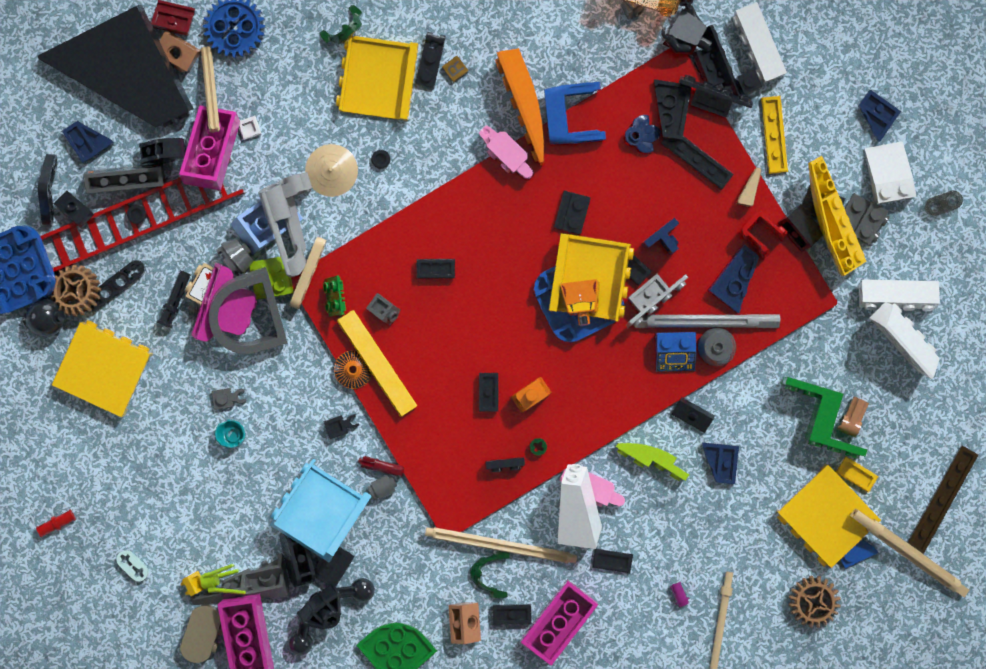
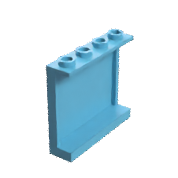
(318, 511)

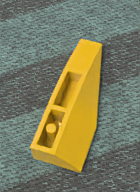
(833, 219)

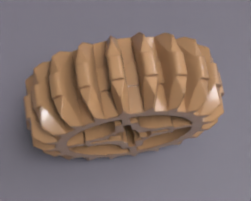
(87, 283)
(810, 609)

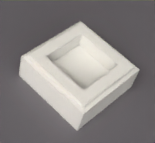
(249, 128)

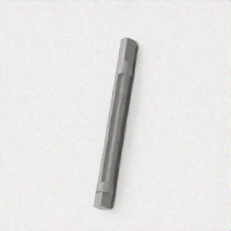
(748, 321)

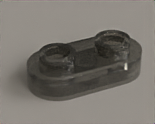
(943, 203)

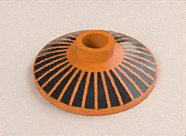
(349, 379)

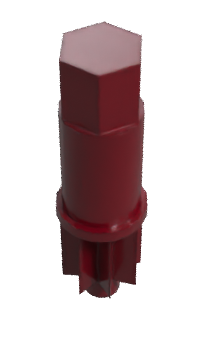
(381, 466)

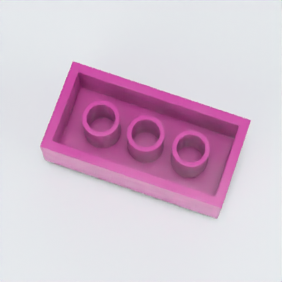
(209, 152)
(559, 622)
(245, 633)

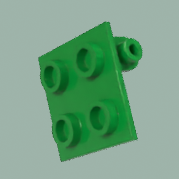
(334, 304)

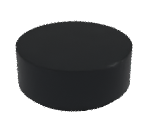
(381, 159)
(136, 214)

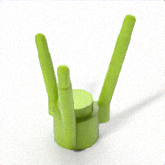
(211, 580)

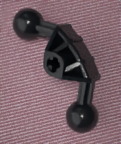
(324, 611)

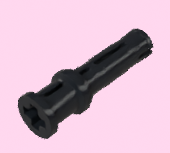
(171, 308)

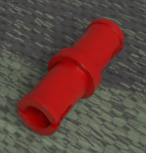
(55, 523)

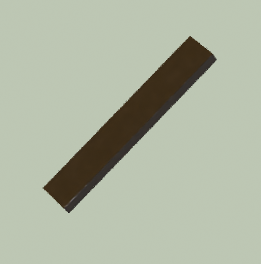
(942, 499)

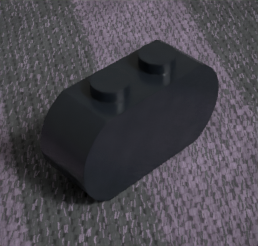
(162, 150)
(297, 562)

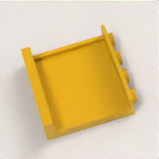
(377, 77)
(592, 259)
(102, 368)
(823, 518)

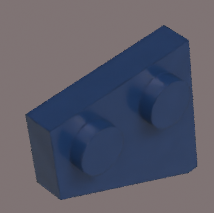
(86, 141)
(722, 461)

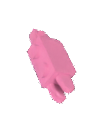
(504, 148)
(603, 491)

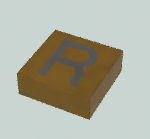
(455, 68)

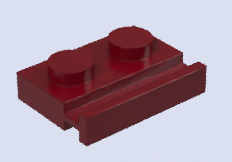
(173, 17)

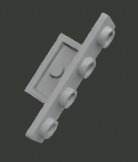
(650, 295)

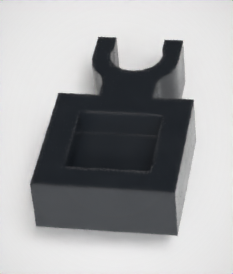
(337, 426)

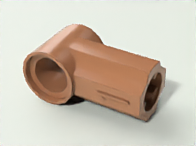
(852, 419)

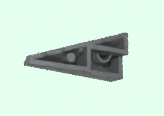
(268, 581)

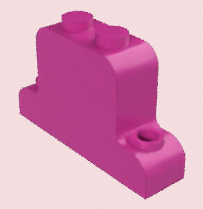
(234, 311)

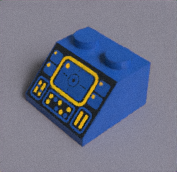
(675, 351)

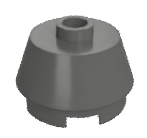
(236, 256)
(717, 347)

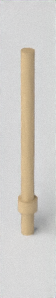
(726, 591)

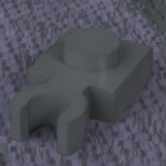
(224, 398)

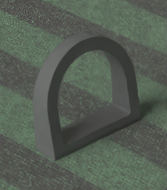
(258, 345)

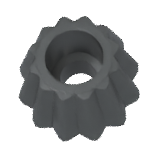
(631, 10)

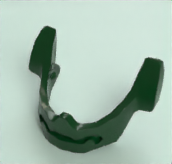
(347, 30)
(476, 573)

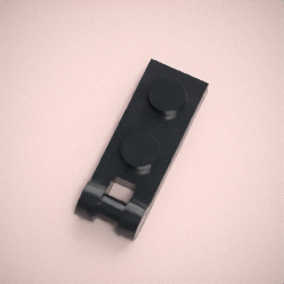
(430, 60)

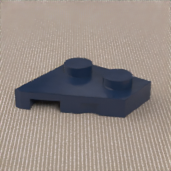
(878, 114)

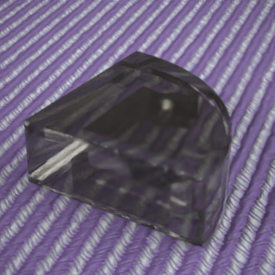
(193, 308)

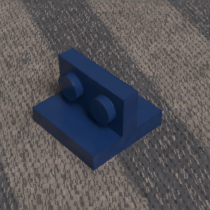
(668, 242)

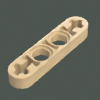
(308, 272)

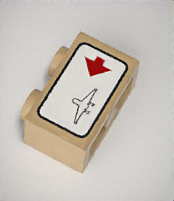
(197, 288)

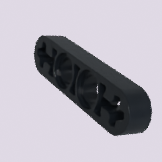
(115, 288)

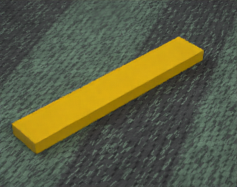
(377, 363)

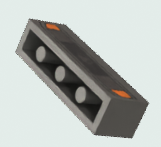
(124, 178)

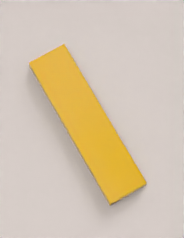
(774, 134)

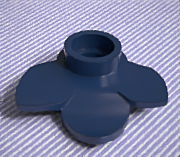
(645, 134)

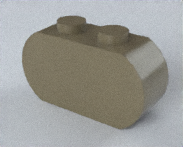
(201, 634)

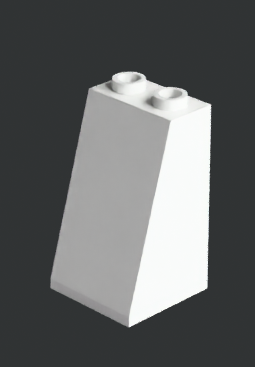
(578, 510)

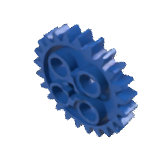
(246, 38)

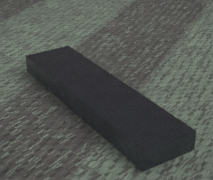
(699, 161)

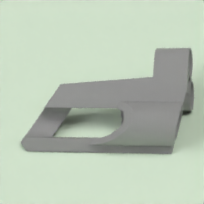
(280, 204)

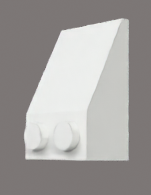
(890, 173)

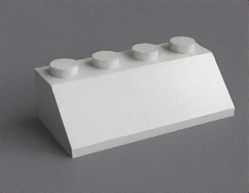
(906, 339)

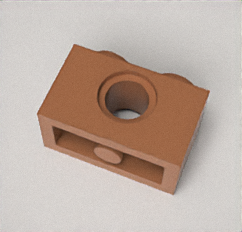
(188, 55)
(464, 623)

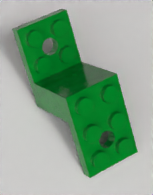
(823, 417)

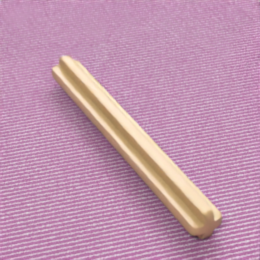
(210, 89)

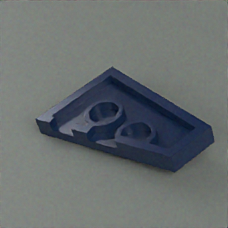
(734, 279)

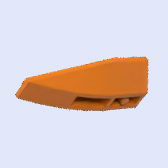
(524, 98)

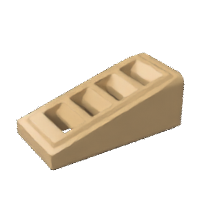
(748, 194)

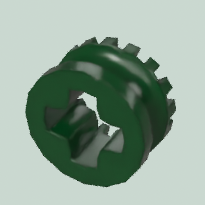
(537, 440)

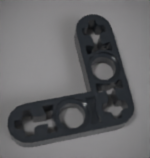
(44, 189)

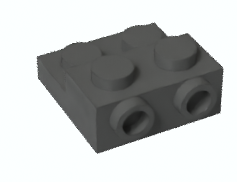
(866, 218)

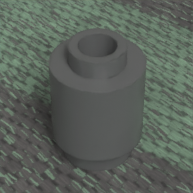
(382, 487)

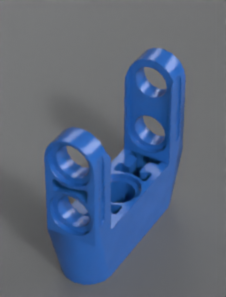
(557, 116)

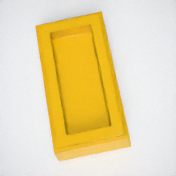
(857, 474)

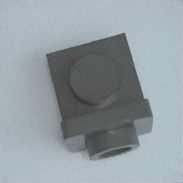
(383, 309)

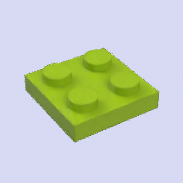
(279, 280)

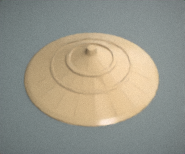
(332, 170)

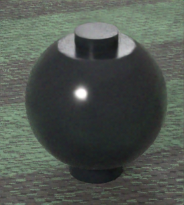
(44, 318)

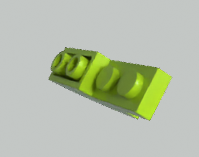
(646, 454)

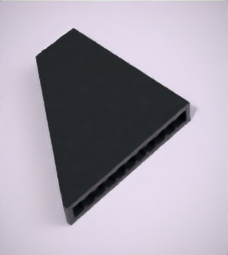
(126, 66)

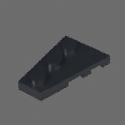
(672, 107)

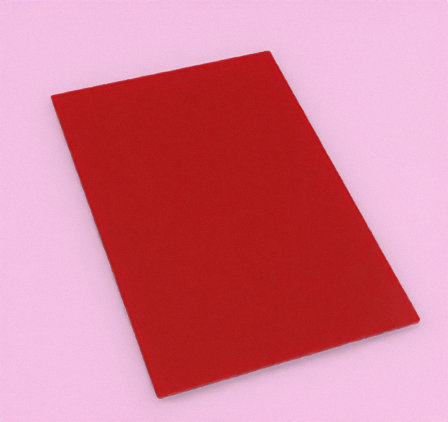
(492, 321)

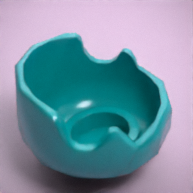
(235, 439)

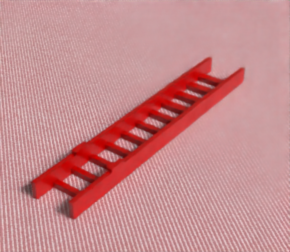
(84, 255)

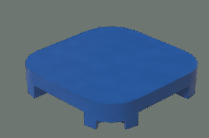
(24, 269)
(561, 323)

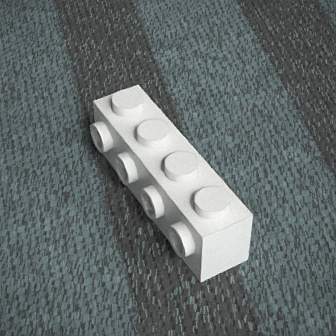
(759, 42)
(905, 294)

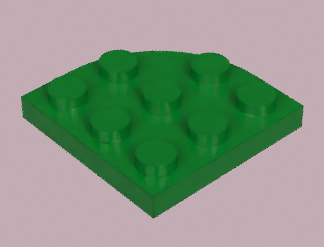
(396, 647)

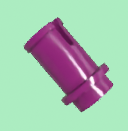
(679, 594)

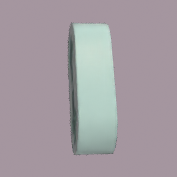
(129, 568)

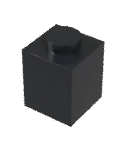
(748, 82)

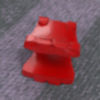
(780, 232)

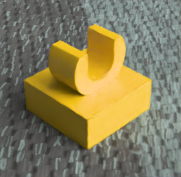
(192, 583)

